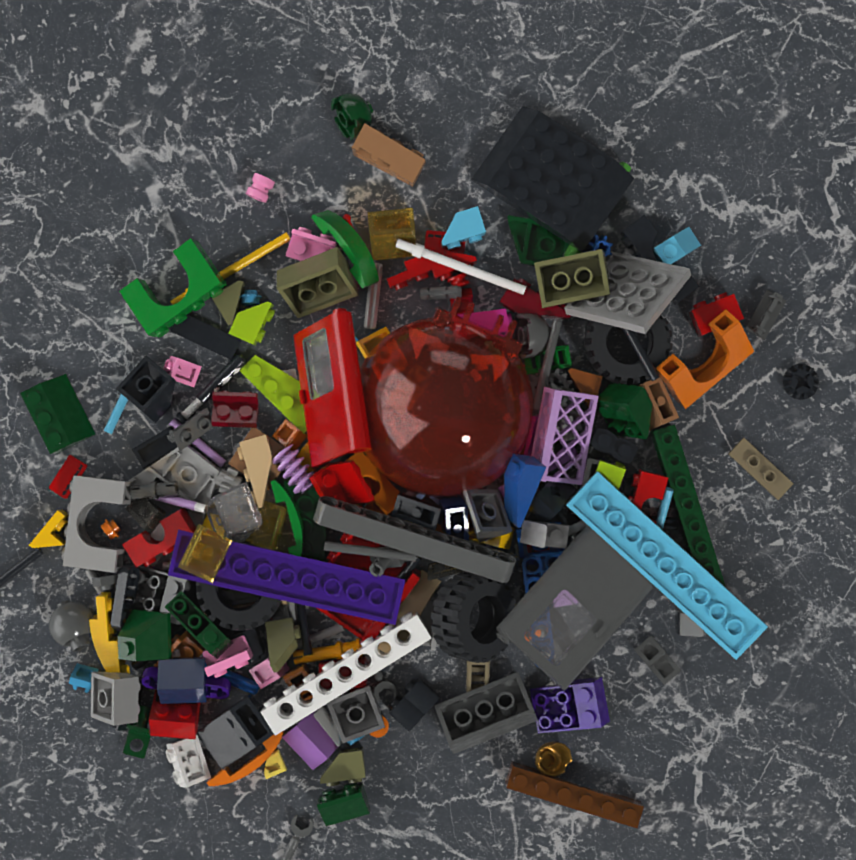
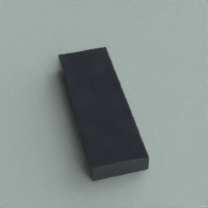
(207, 336)

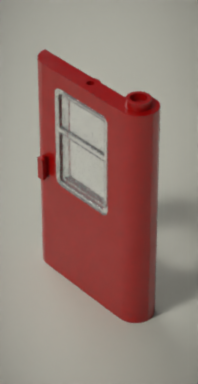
(331, 388)

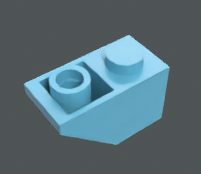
(464, 227)

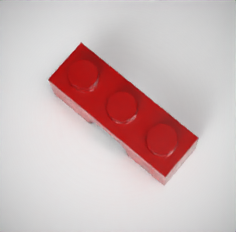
(647, 486)
(144, 548)

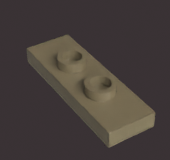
(760, 468)

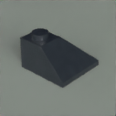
(149, 388)

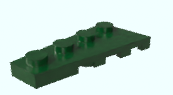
(314, 533)

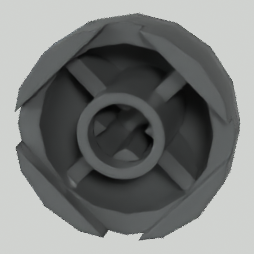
(533, 333)

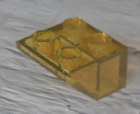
(387, 228)

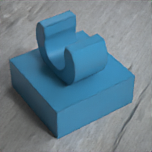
(82, 677)

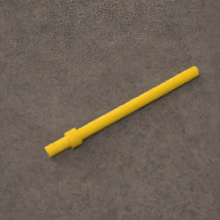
(245, 261)

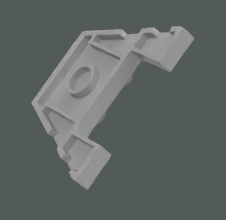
(192, 472)

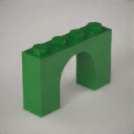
(203, 283)

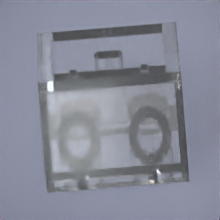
(234, 513)

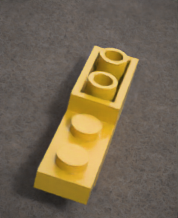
(104, 636)

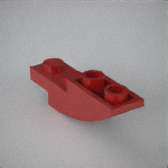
(420, 268)

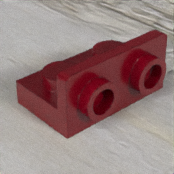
(235, 409)

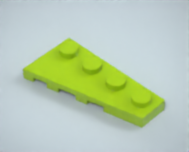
(278, 388)

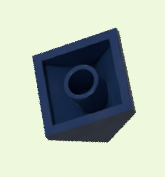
(182, 680)

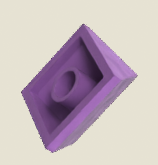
(310, 741)

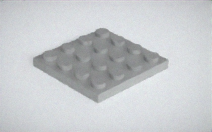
(638, 293)

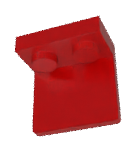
(342, 482)

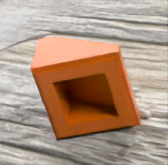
(289, 434)

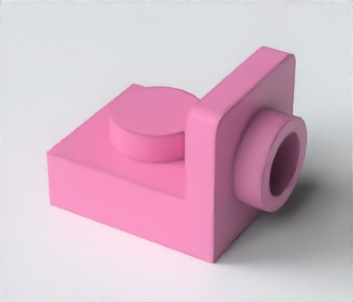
(182, 370)
(264, 674)

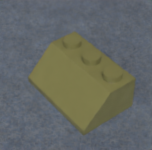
(572, 278)
(316, 282)

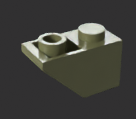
(347, 765)

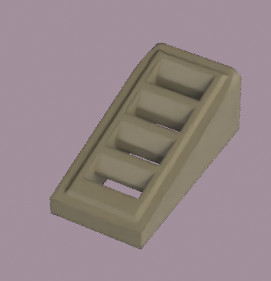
(476, 667)

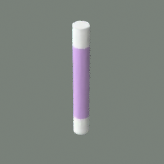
(184, 503)

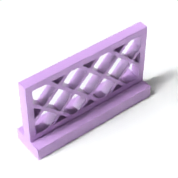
(546, 432)

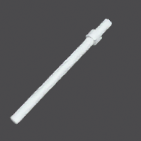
(419, 251)

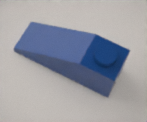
(520, 486)

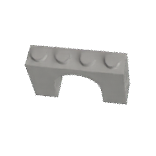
(79, 548)

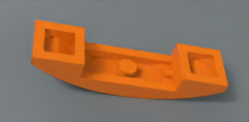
(226, 776)

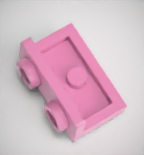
(235, 655)

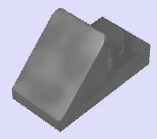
(544, 534)

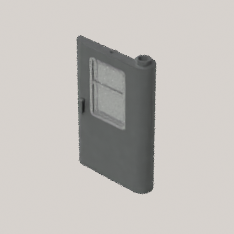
(570, 603)

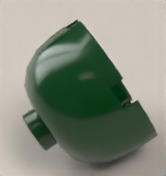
(351, 114)

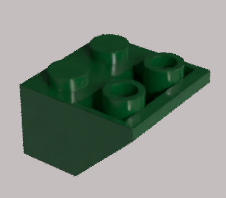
(626, 410)
(343, 804)

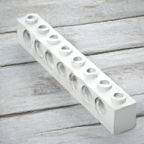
(279, 720)

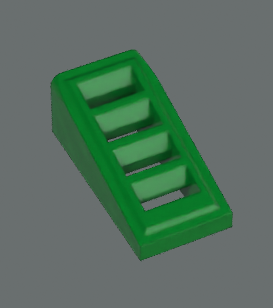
(566, 358)

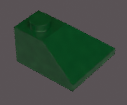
(145, 636)

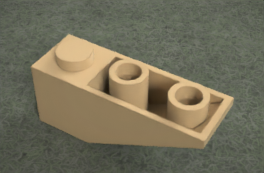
(258, 460)

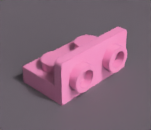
(305, 245)

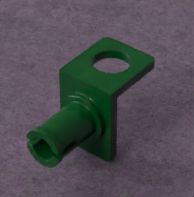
(139, 731)

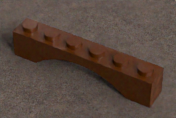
(588, 800)

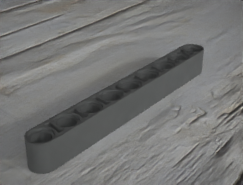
(414, 539)

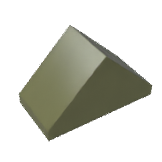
(229, 301)

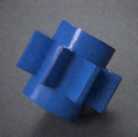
(596, 241)

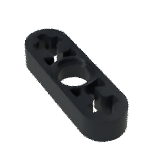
(126, 586)

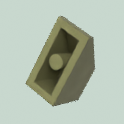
(281, 641)

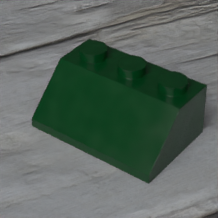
(58, 414)

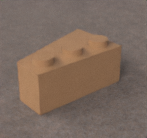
(388, 155)

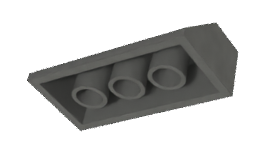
(485, 713)

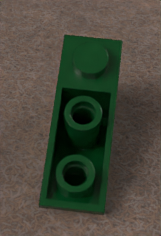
(199, 625)

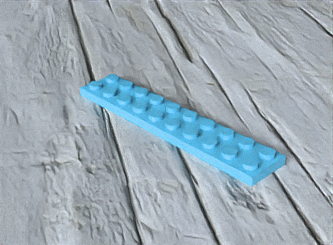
(666, 565)

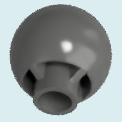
(71, 625)

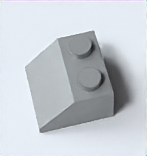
(115, 697)

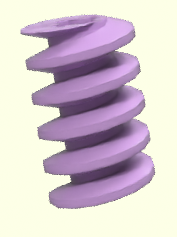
(294, 469)

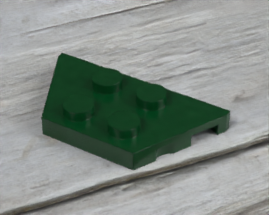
(534, 242)

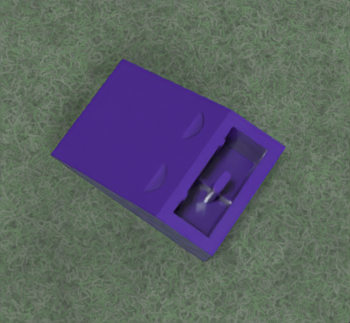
(576, 708)

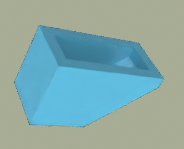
(676, 247)

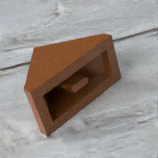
(585, 383)
(295, 677)

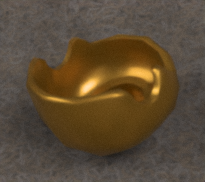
(553, 758)

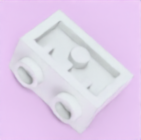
(187, 762)

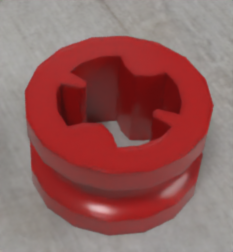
(458, 280)

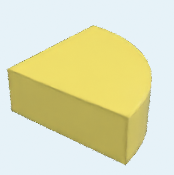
(274, 764)

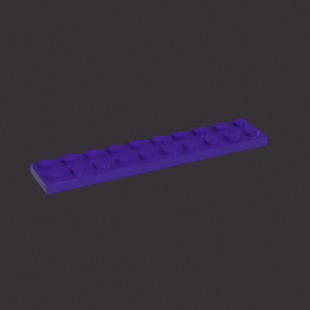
(300, 581)

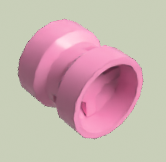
(260, 187)

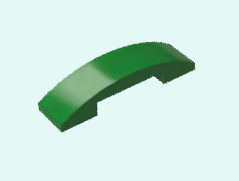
(352, 244)
(282, 494)

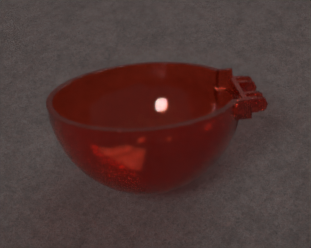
(446, 403)

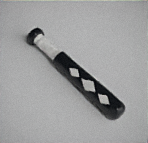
(214, 385)

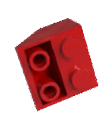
(174, 719)

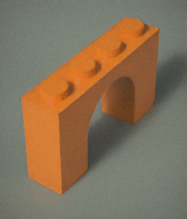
(730, 350)

